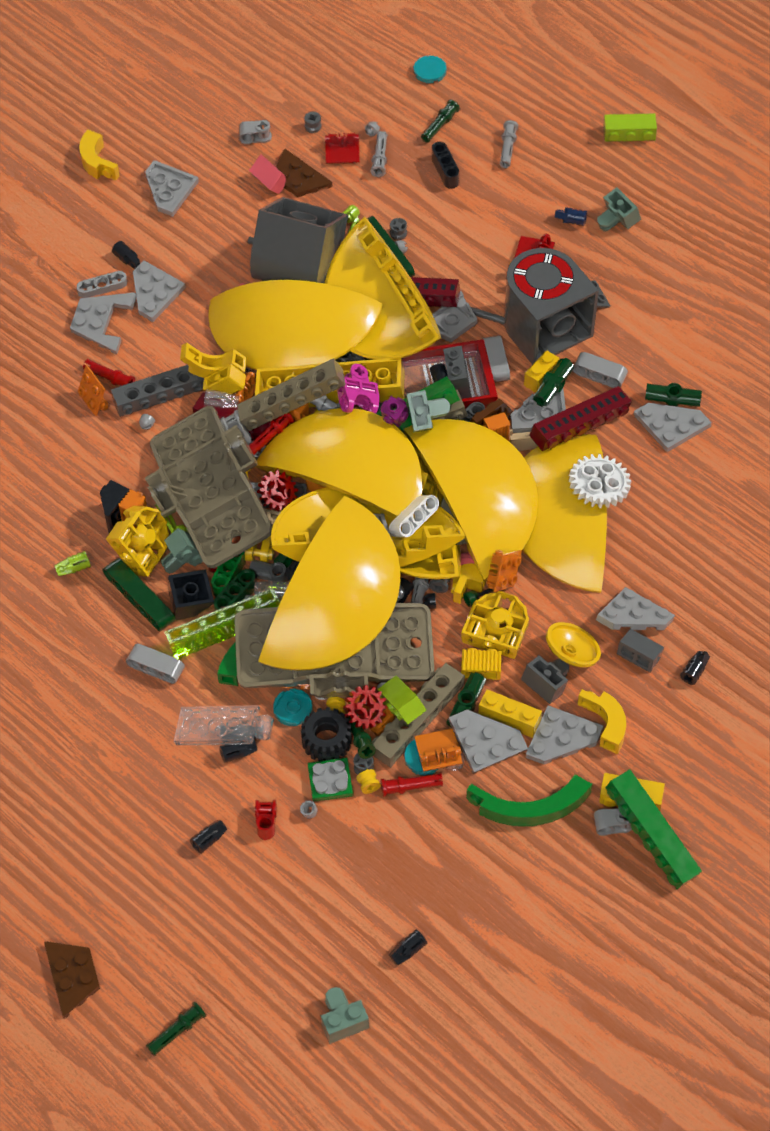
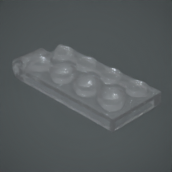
(222, 725)

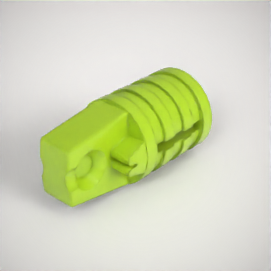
(68, 565)

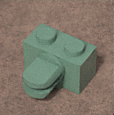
(619, 209)
(424, 410)
(182, 551)
(343, 1018)

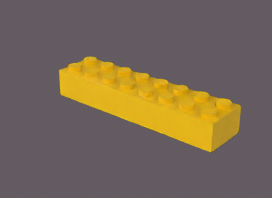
(387, 373)

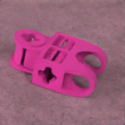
(358, 391)

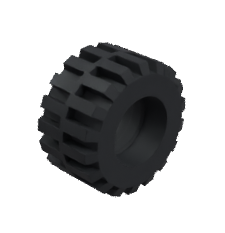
(322, 721)

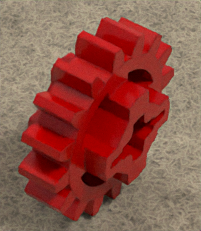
(279, 482)
(365, 715)

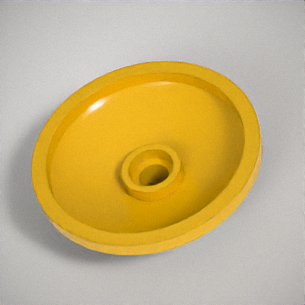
(573, 645)

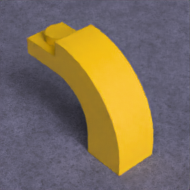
(90, 147)
(205, 365)
(612, 714)

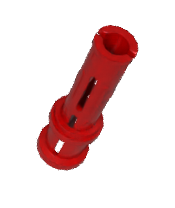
(116, 377)
(275, 427)
(401, 785)

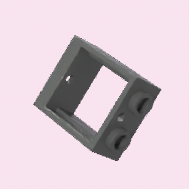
(457, 370)

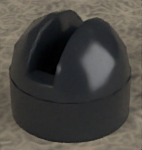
(430, 600)

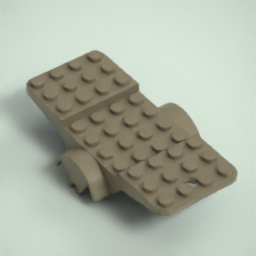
(207, 485)
(379, 661)

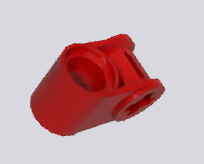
(265, 816)

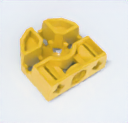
(127, 539)
(493, 614)

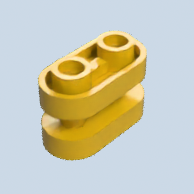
(265, 553)

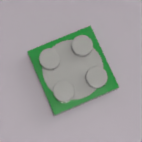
(330, 779)

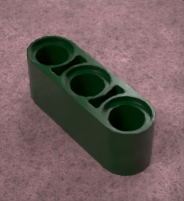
(236, 586)

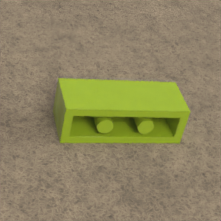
(630, 127)
(401, 700)

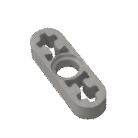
(90, 292)

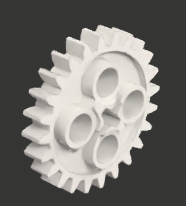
(599, 481)

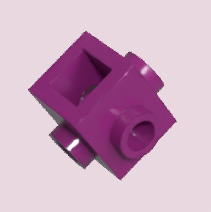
(394, 416)

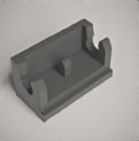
(640, 650)

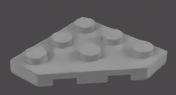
(169, 186)
(155, 290)
(531, 413)
(671, 424)
(634, 611)
(561, 736)
(485, 739)

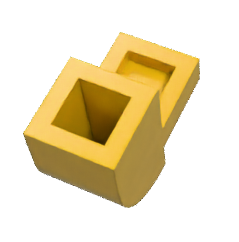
(469, 579)

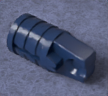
(572, 216)

